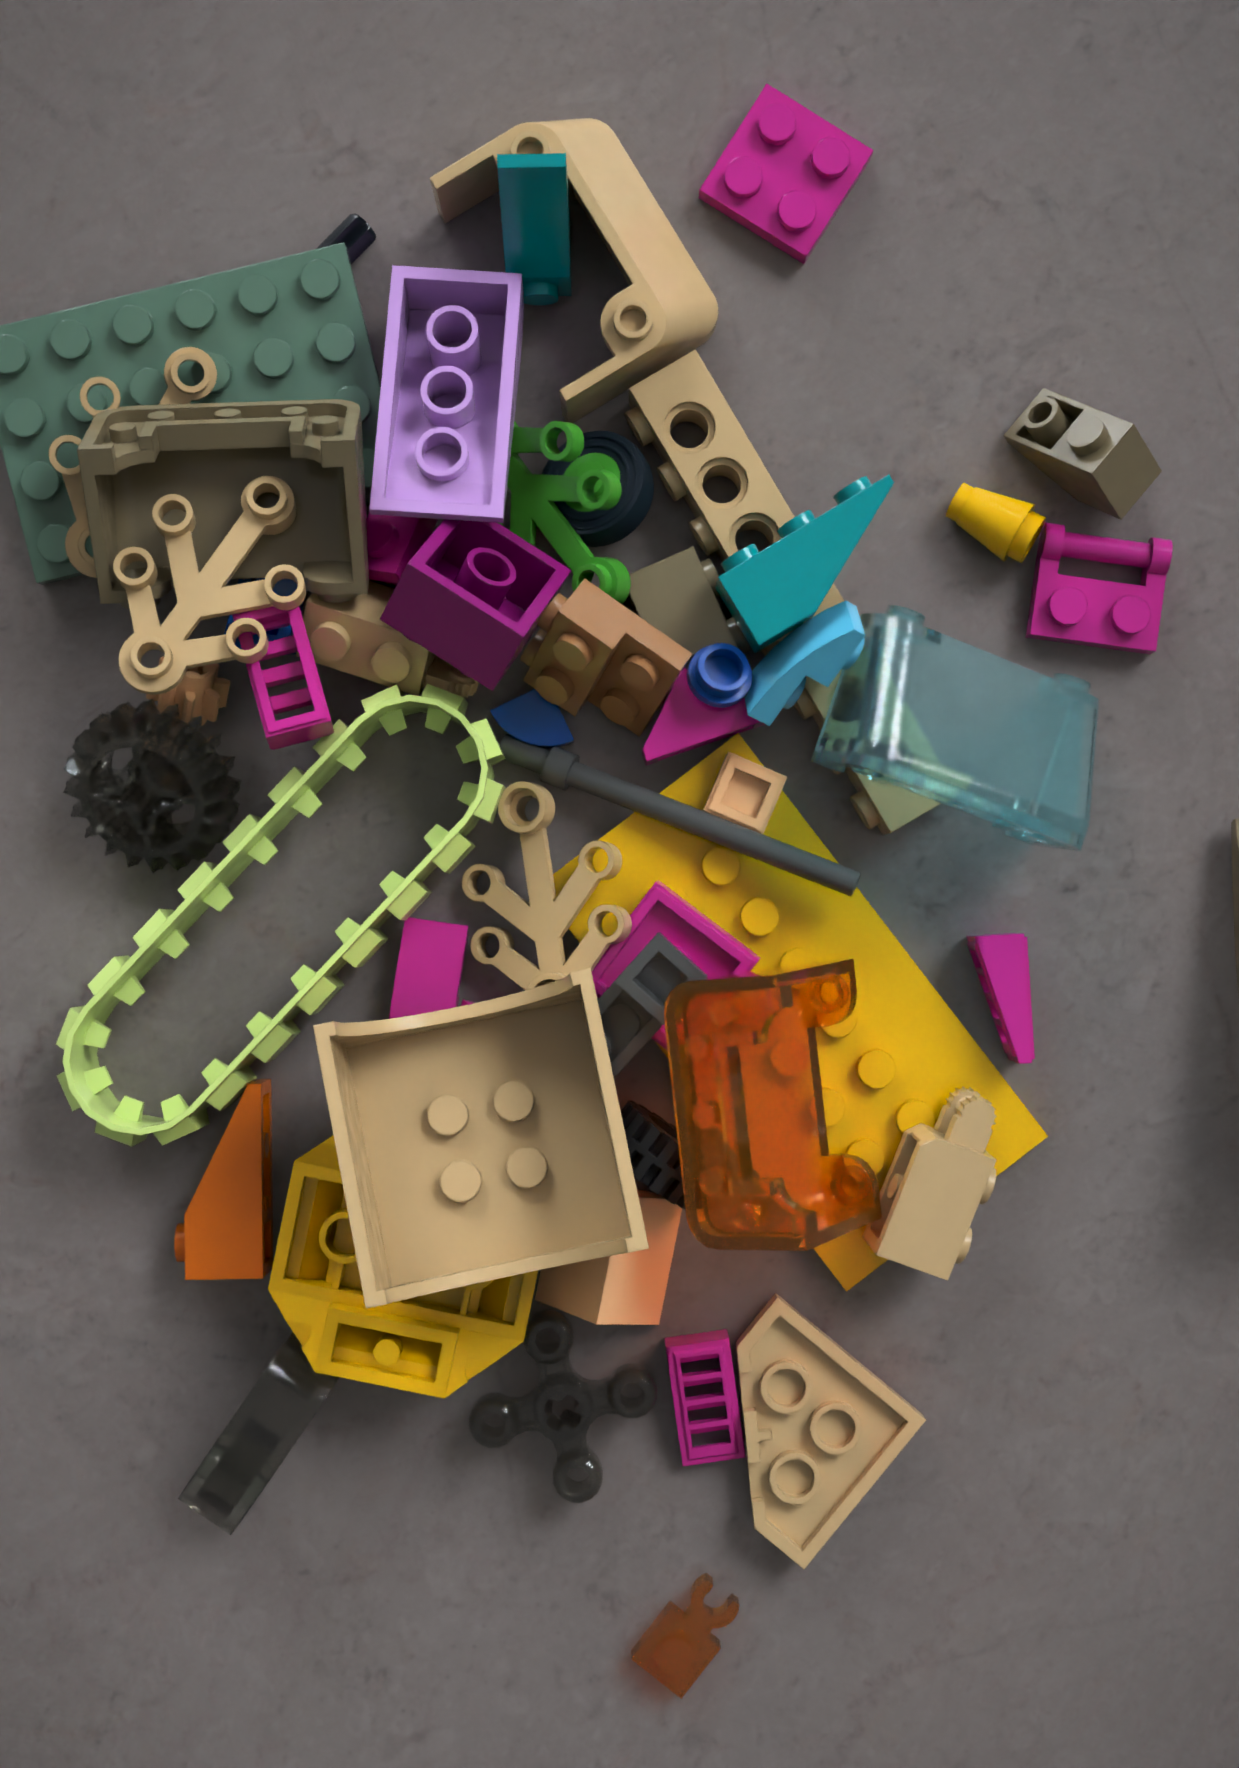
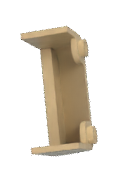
(667, 299)

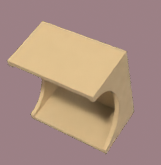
(480, 1141)

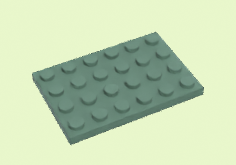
(269, 327)

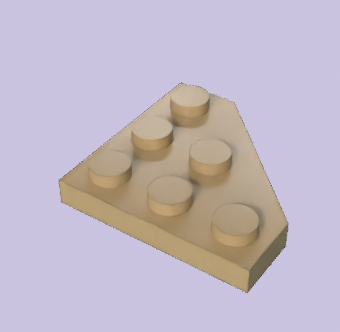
(812, 1429)

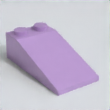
(448, 394)

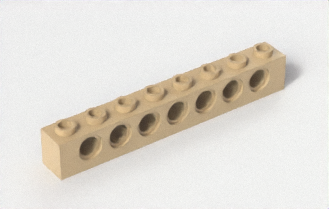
(689, 394)

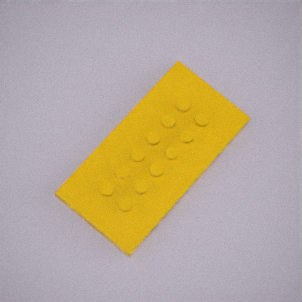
(899, 1045)

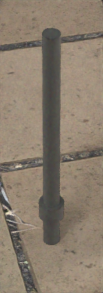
(563, 770)

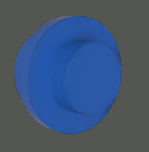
(719, 675)

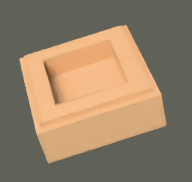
(745, 793)

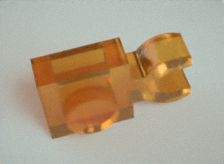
(681, 1642)

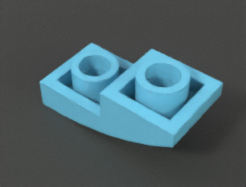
(812, 650)

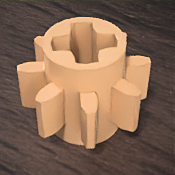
(197, 694)

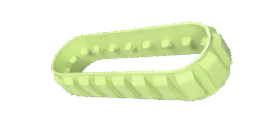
(84, 1028)

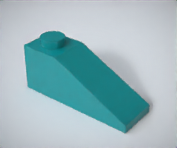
(536, 224)

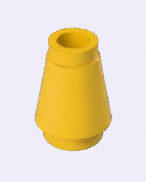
(996, 521)

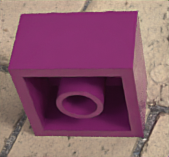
(474, 596)

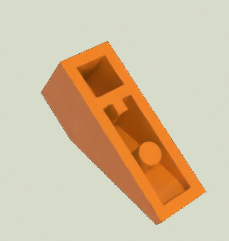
(231, 1213)

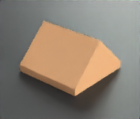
(620, 1286)

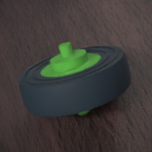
(618, 455)

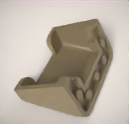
(209, 458)

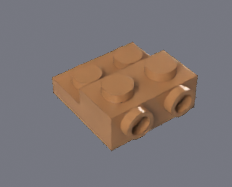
(602, 655)

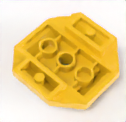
(406, 1345)

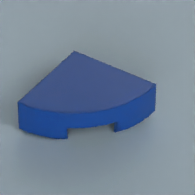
(533, 721)

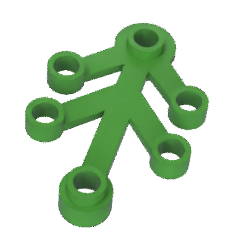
(533, 504)

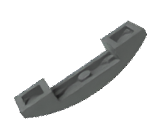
(635, 1001)

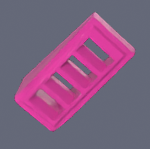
(299, 727)
(1005, 980)
(695, 1348)

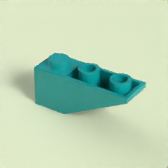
(788, 580)

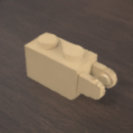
(358, 643)
(936, 1187)

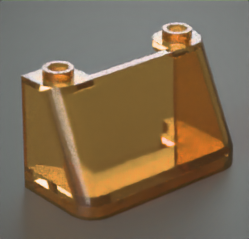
(755, 1109)

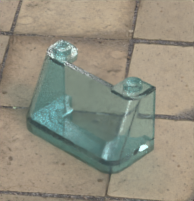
(965, 730)

